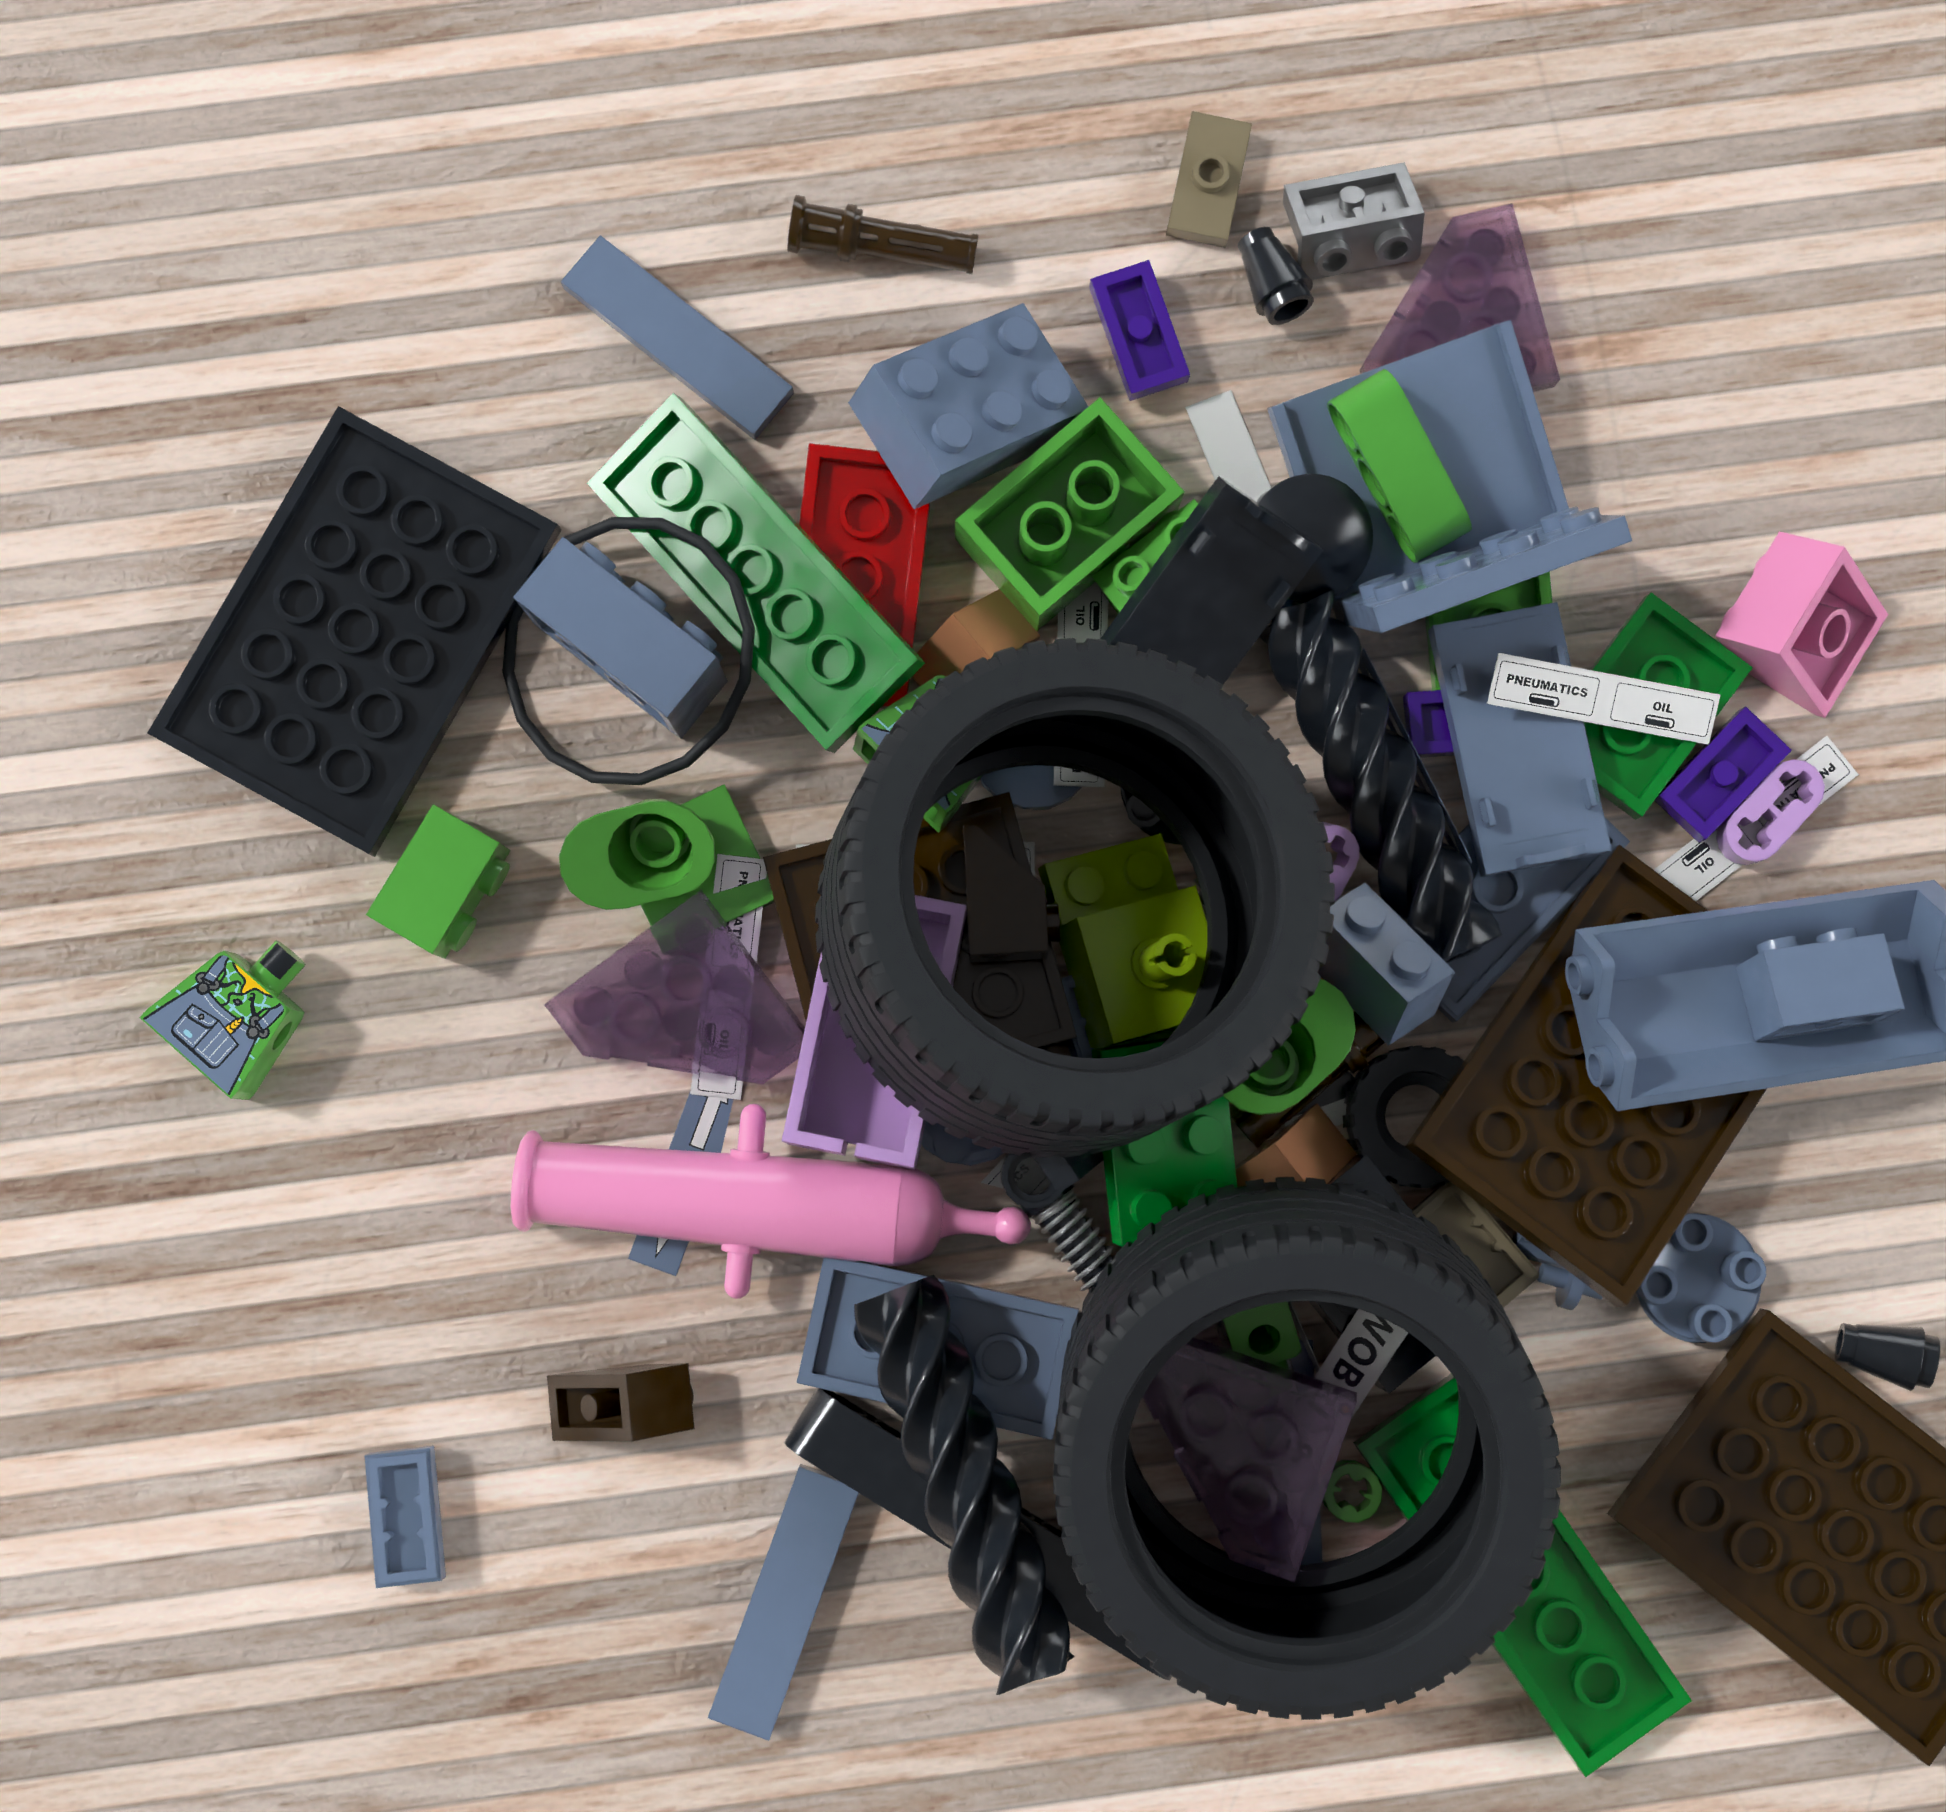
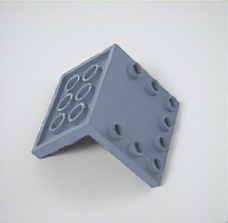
(1496, 452)

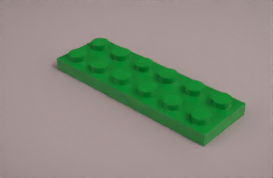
(813, 629)
(1574, 1636)

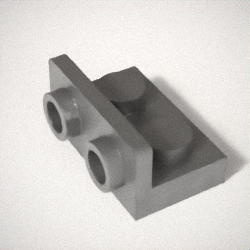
(1355, 220)

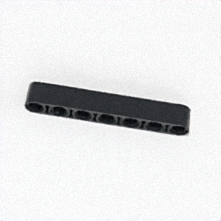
(870, 1460)

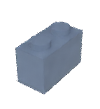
(1383, 965)
(1819, 984)

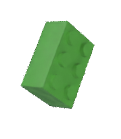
(1067, 513)

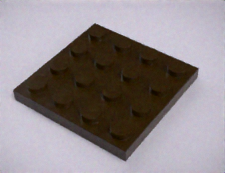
(1013, 995)

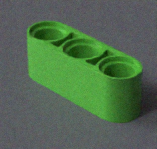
(1399, 465)

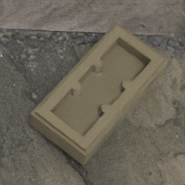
(1209, 179)
(1480, 1239)

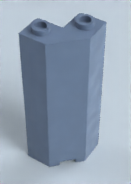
(1670, 1016)

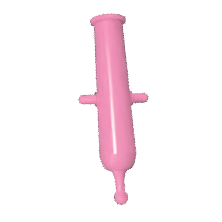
(746, 1201)

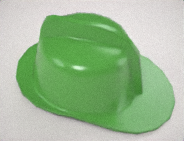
(637, 855)
(1304, 1059)

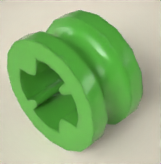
(1373, 1494)

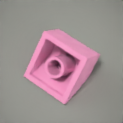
(1803, 620)

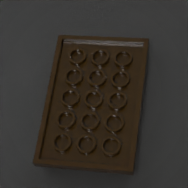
(1547, 1145)
(1811, 1524)

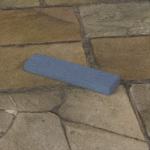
(677, 337)
(783, 1603)

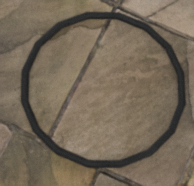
(733, 702)

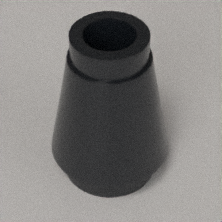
(1275, 278)
(1890, 1353)

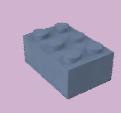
(966, 404)
(624, 634)

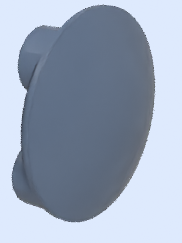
(1703, 1281)

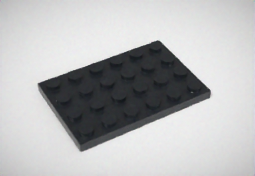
(355, 631)

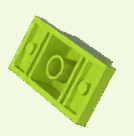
(1128, 939)

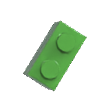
(440, 883)

